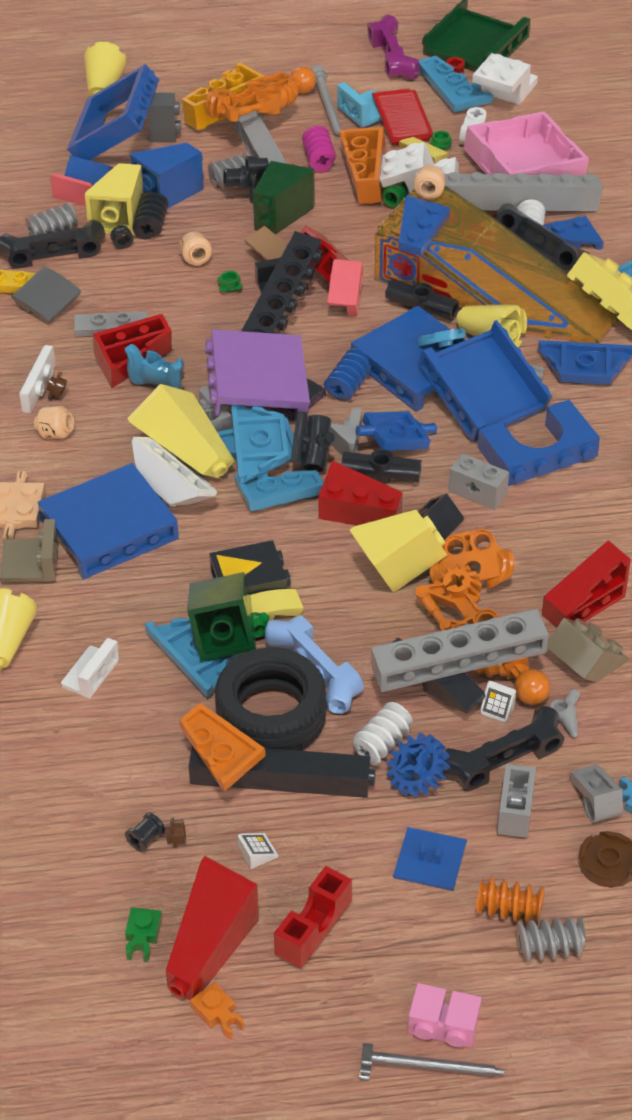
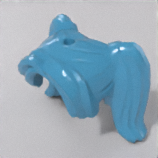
(153, 368)

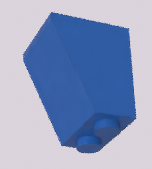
(171, 171)

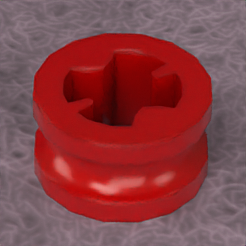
(457, 63)

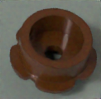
(175, 832)

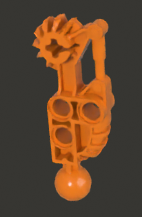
(261, 95)
(460, 591)

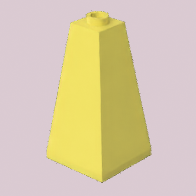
(183, 428)

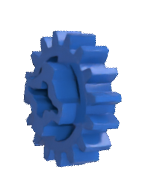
(418, 765)

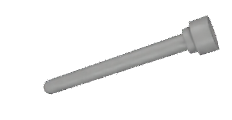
(321, 77)

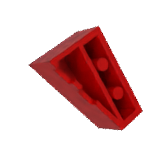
(146, 334)
(356, 498)
(589, 587)

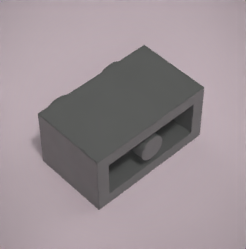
(163, 118)

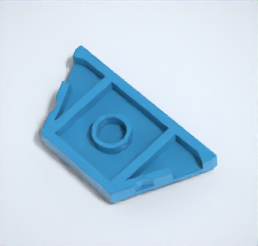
(258, 441)
(179, 644)

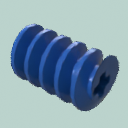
(348, 374)

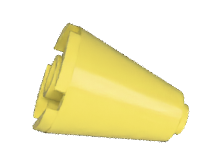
(103, 65)
(480, 319)
(15, 619)

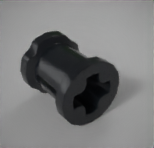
(145, 832)

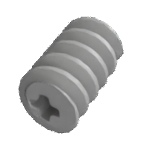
(216, 170)
(52, 220)
(551, 938)

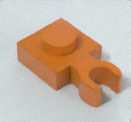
(216, 1007)

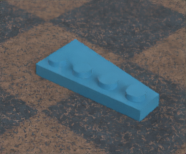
(452, 86)

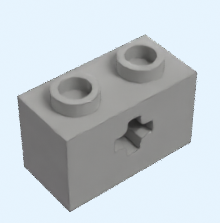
(478, 481)
(516, 800)

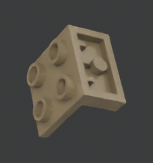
(31, 558)

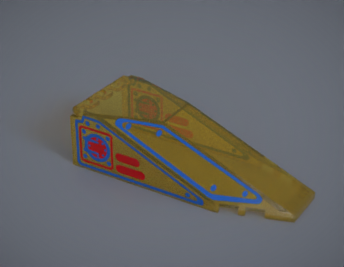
(490, 265)

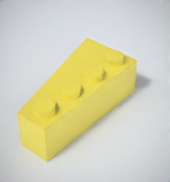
(605, 283)

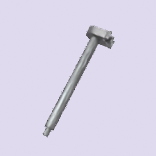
(370, 1056)

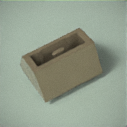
(586, 649)

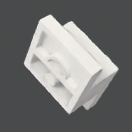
(505, 78)
(405, 163)

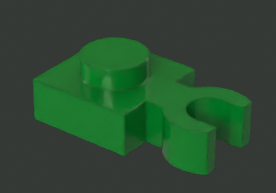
(142, 929)

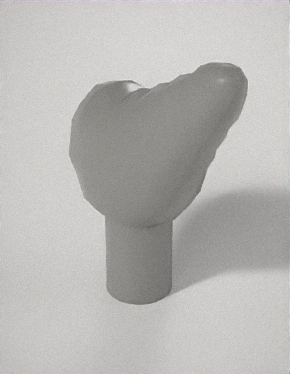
(568, 712)

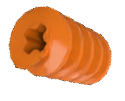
(509, 900)

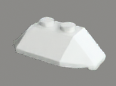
(168, 474)

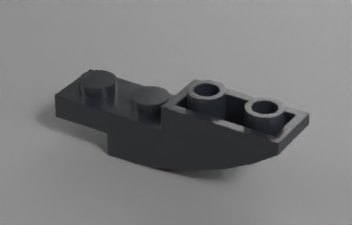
(455, 690)

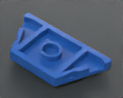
(585, 361)

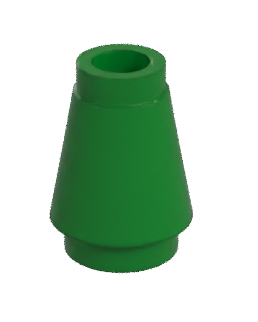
(394, 194)

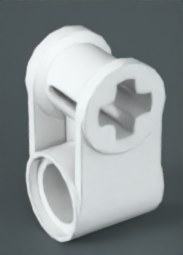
(474, 116)

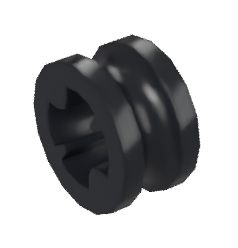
(126, 240)

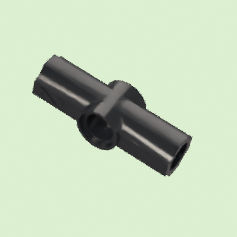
(422, 296)
(383, 466)

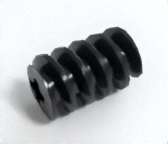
(150, 215)

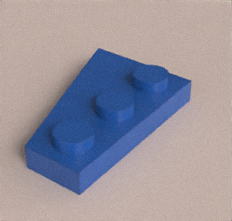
(420, 224)

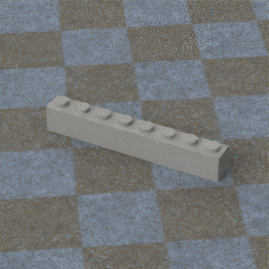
(555, 192)

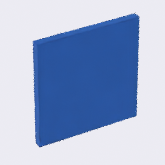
(430, 859)

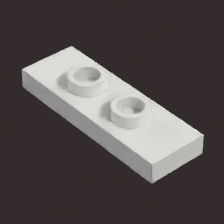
(37, 379)

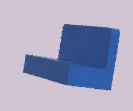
(86, 170)

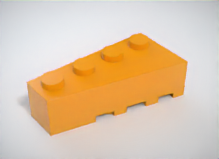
(194, 103)

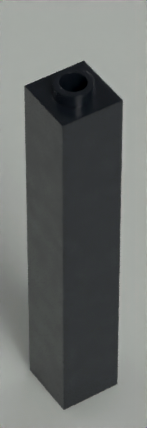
(298, 773)

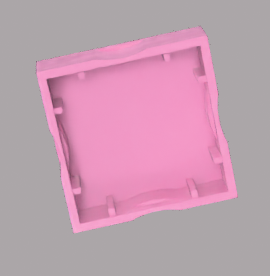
(524, 145)

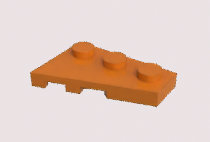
(220, 745)

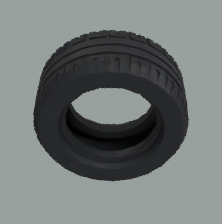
(273, 670)

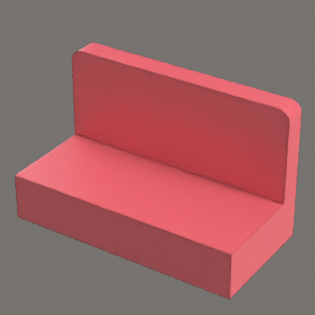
(69, 189)
(346, 285)

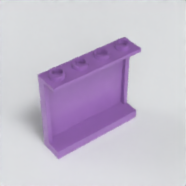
(256, 370)

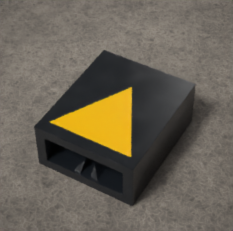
(258, 561)

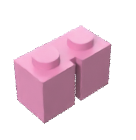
(444, 1022)

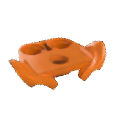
(495, 563)

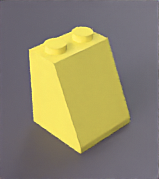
(116, 197)
(400, 546)

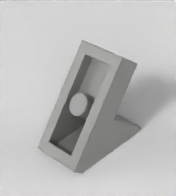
(345, 435)

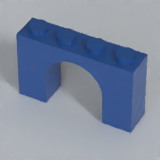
(575, 444)

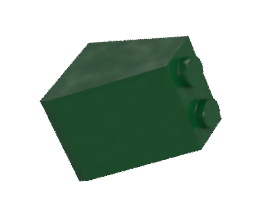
(283, 196)
(221, 616)

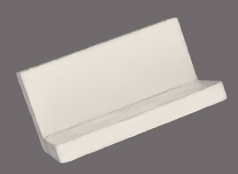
(92, 669)

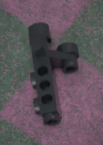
(246, 175)

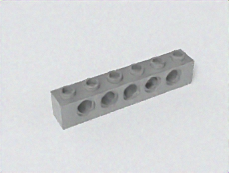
(459, 650)

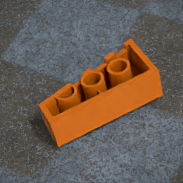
(363, 157)

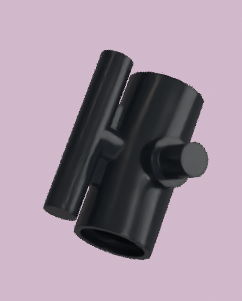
(311, 441)

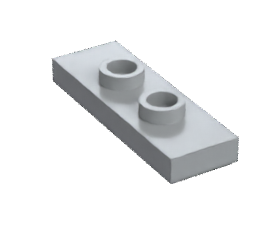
(88, 324)

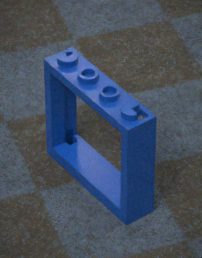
(92, 137)

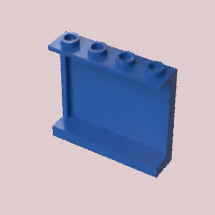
(396, 354)
(485, 381)
(110, 520)

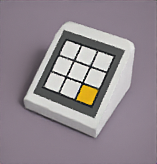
(498, 702)
(256, 849)

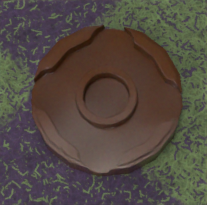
(606, 859)

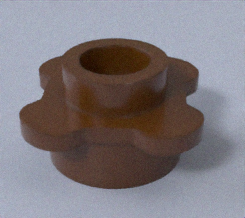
(56, 386)

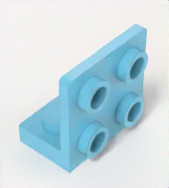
(357, 106)

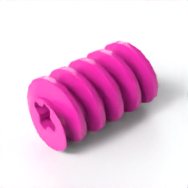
(319, 148)

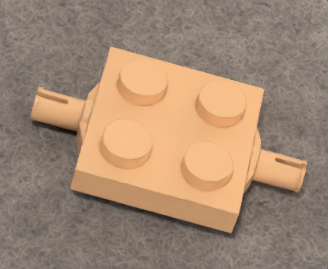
(19, 504)

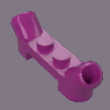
(396, 63)

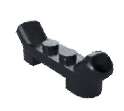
(539, 237)
(23, 250)
(539, 737)

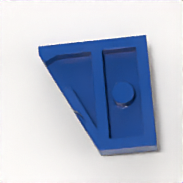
(577, 231)

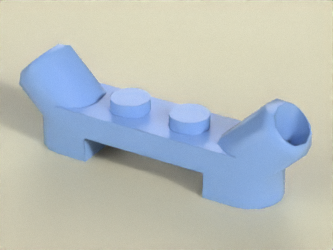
(341, 681)

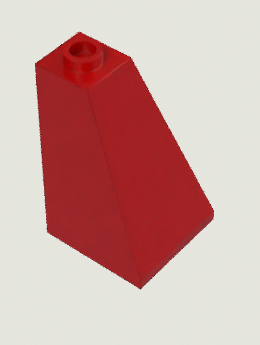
(213, 926)

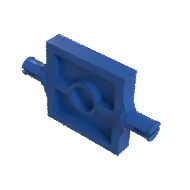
(396, 430)

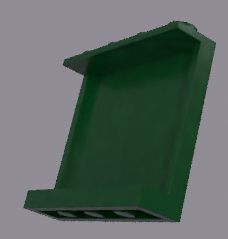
(474, 37)

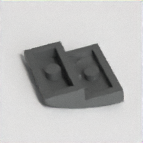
(46, 294)

